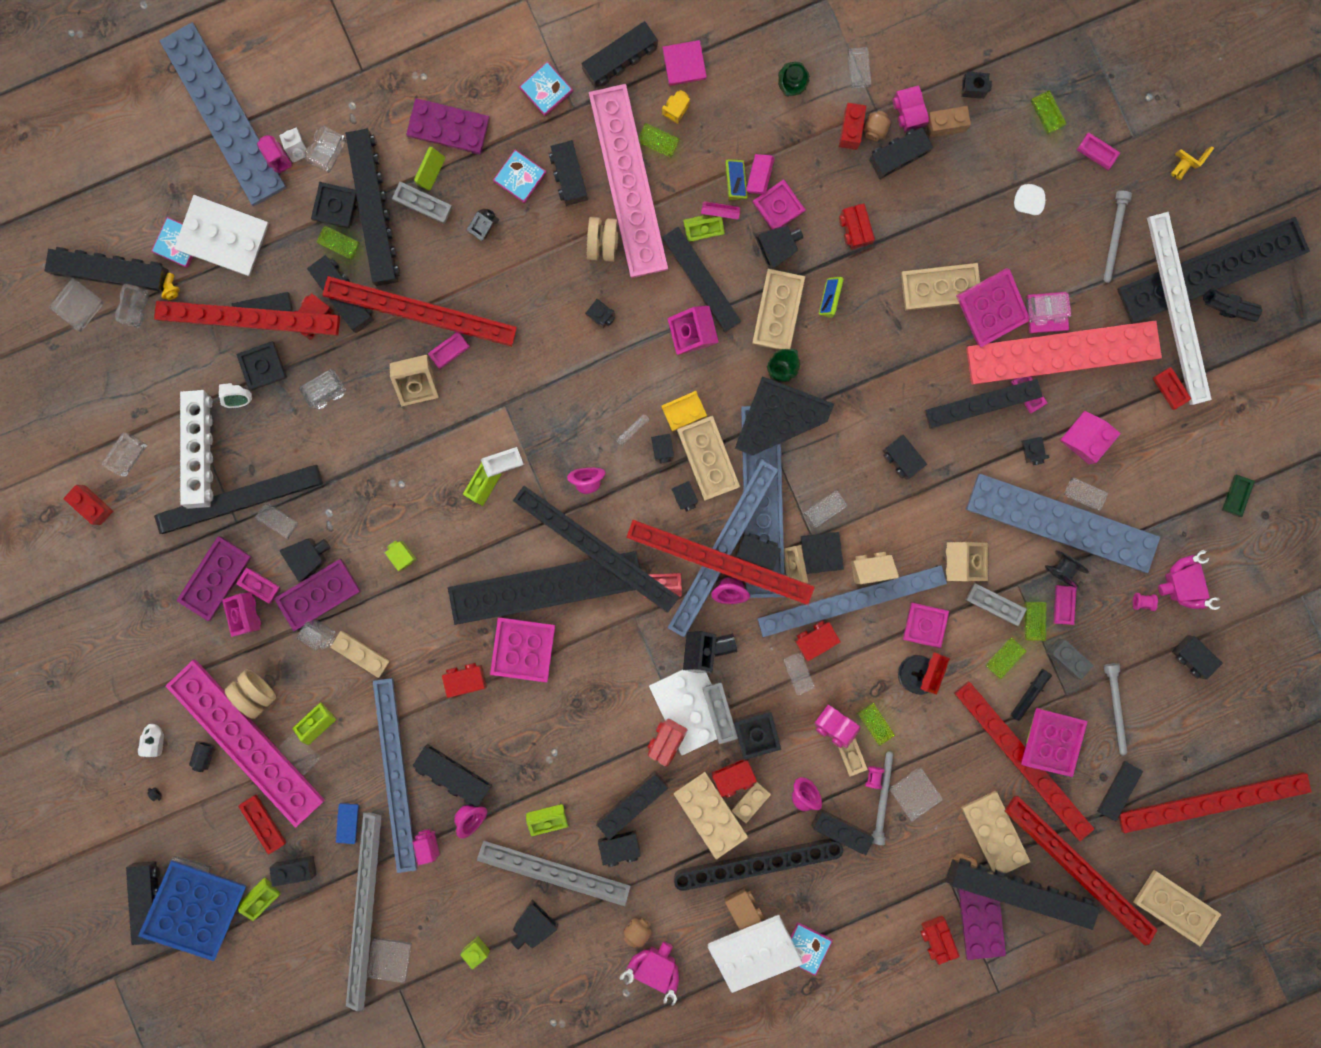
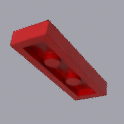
(262, 824)

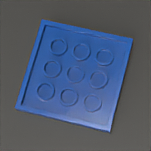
(192, 910)

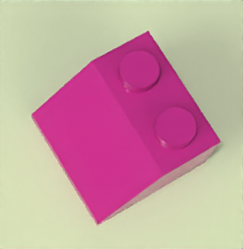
(693, 329)
(1090, 437)
(241, 614)

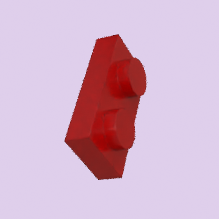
(1171, 388)
(935, 673)

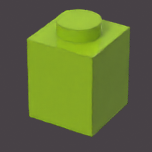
(400, 555)
(475, 952)

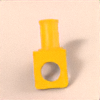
(1188, 161)

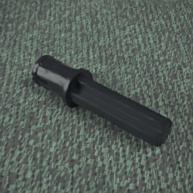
(1033, 691)

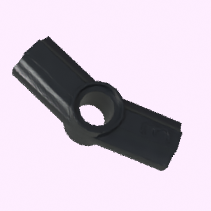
(1232, 305)

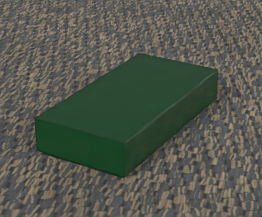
(1238, 495)

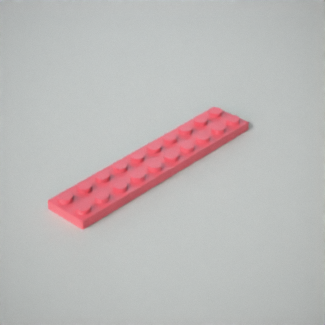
(1064, 352)

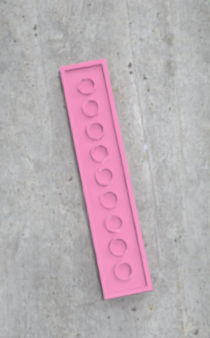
(628, 181)

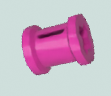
(1145, 602)
(874, 777)

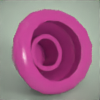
(586, 479)
(730, 591)
(806, 795)
(469, 820)

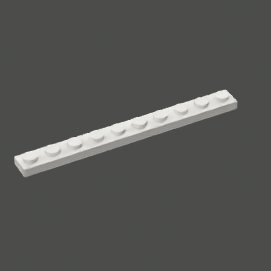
(1179, 308)

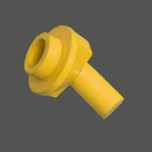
(170, 292)

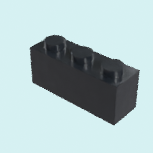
(900, 152)
(568, 173)
(842, 831)

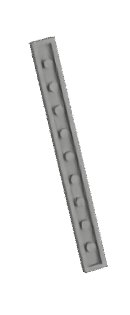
(363, 911)

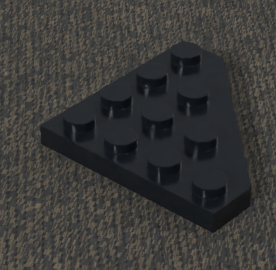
(779, 415)

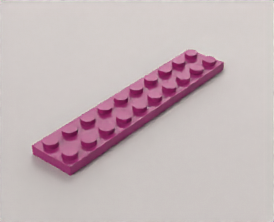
(245, 743)

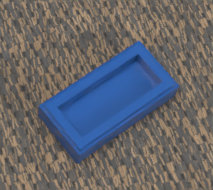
(347, 823)

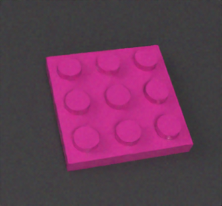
(993, 307)
(522, 649)
(1054, 742)

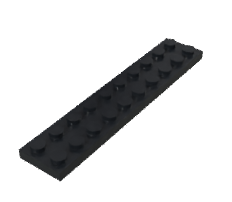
(1218, 268)
(535, 590)

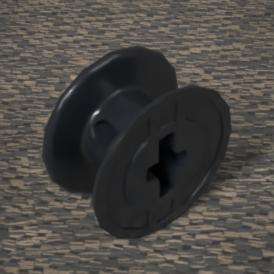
(1066, 569)
(905, 676)

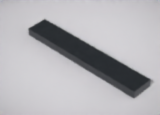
(701, 279)

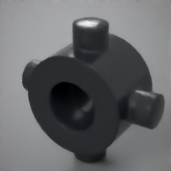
(154, 794)

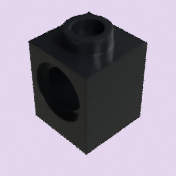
(970, 90)
(662, 448)
(685, 496)

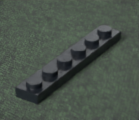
(983, 403)

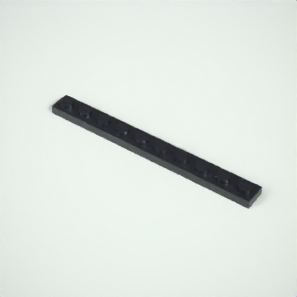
(596, 549)

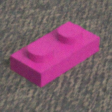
(258, 585)

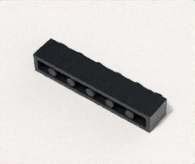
(105, 270)

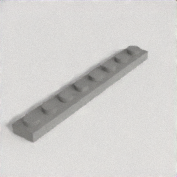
(553, 873)

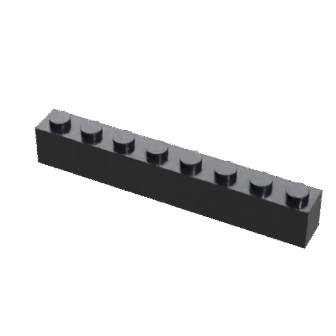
(372, 207)
(1022, 894)

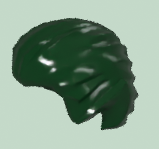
(793, 78)
(784, 365)

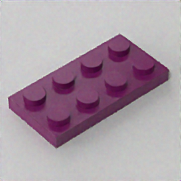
(448, 126)
(214, 578)
(317, 594)
(981, 926)

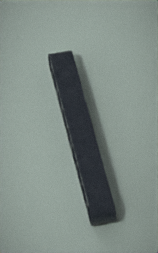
(240, 499)
(748, 860)

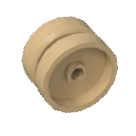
(602, 239)
(250, 694)

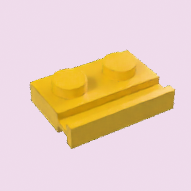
(684, 411)

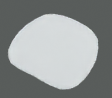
(1030, 199)

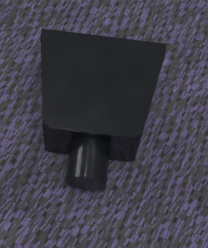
(778, 244)
(305, 557)
(533, 926)

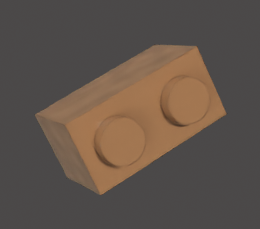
(948, 122)
(742, 908)

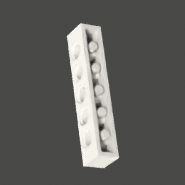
(189, 403)

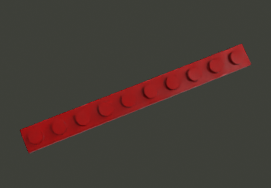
(419, 311)
(247, 318)
(720, 562)
(1015, 751)
(1214, 802)
(1081, 870)

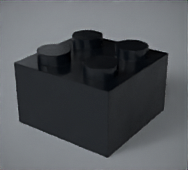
(757, 734)

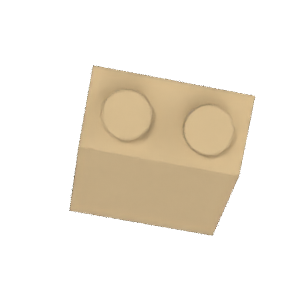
(413, 380)
(967, 561)
(873, 569)

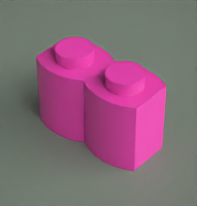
(911, 108)
(274, 154)
(837, 727)
(426, 847)

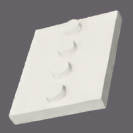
(221, 235)
(683, 701)
(755, 953)

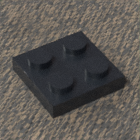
(334, 205)
(261, 365)
(822, 552)

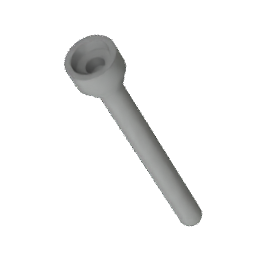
(1122, 199)
(1112, 671)
(878, 834)

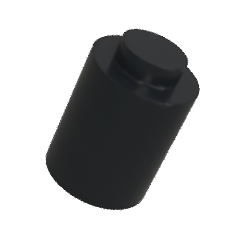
(725, 645)
(201, 756)

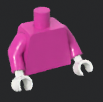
(1188, 584)
(655, 969)

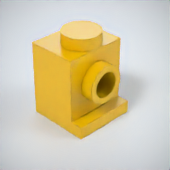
(676, 106)

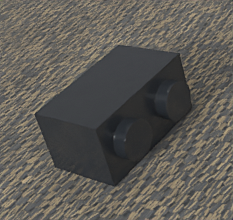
(904, 457)
(758, 552)
(699, 652)
(1196, 657)
(619, 848)
(292, 871)

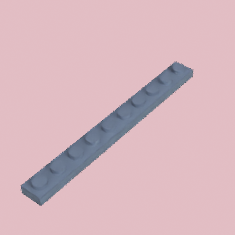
(725, 543)
(852, 601)
(395, 775)

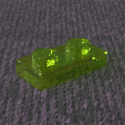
(1048, 112)
(658, 140)
(338, 242)
(1035, 621)
(1005, 658)
(876, 724)

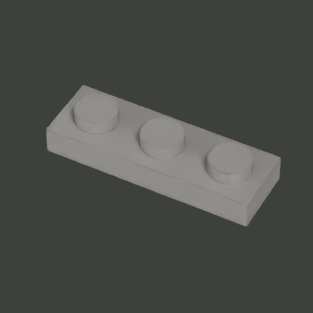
(422, 202)
(995, 604)
(719, 713)

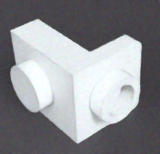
(293, 144)

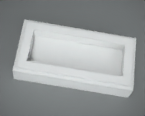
(502, 462)

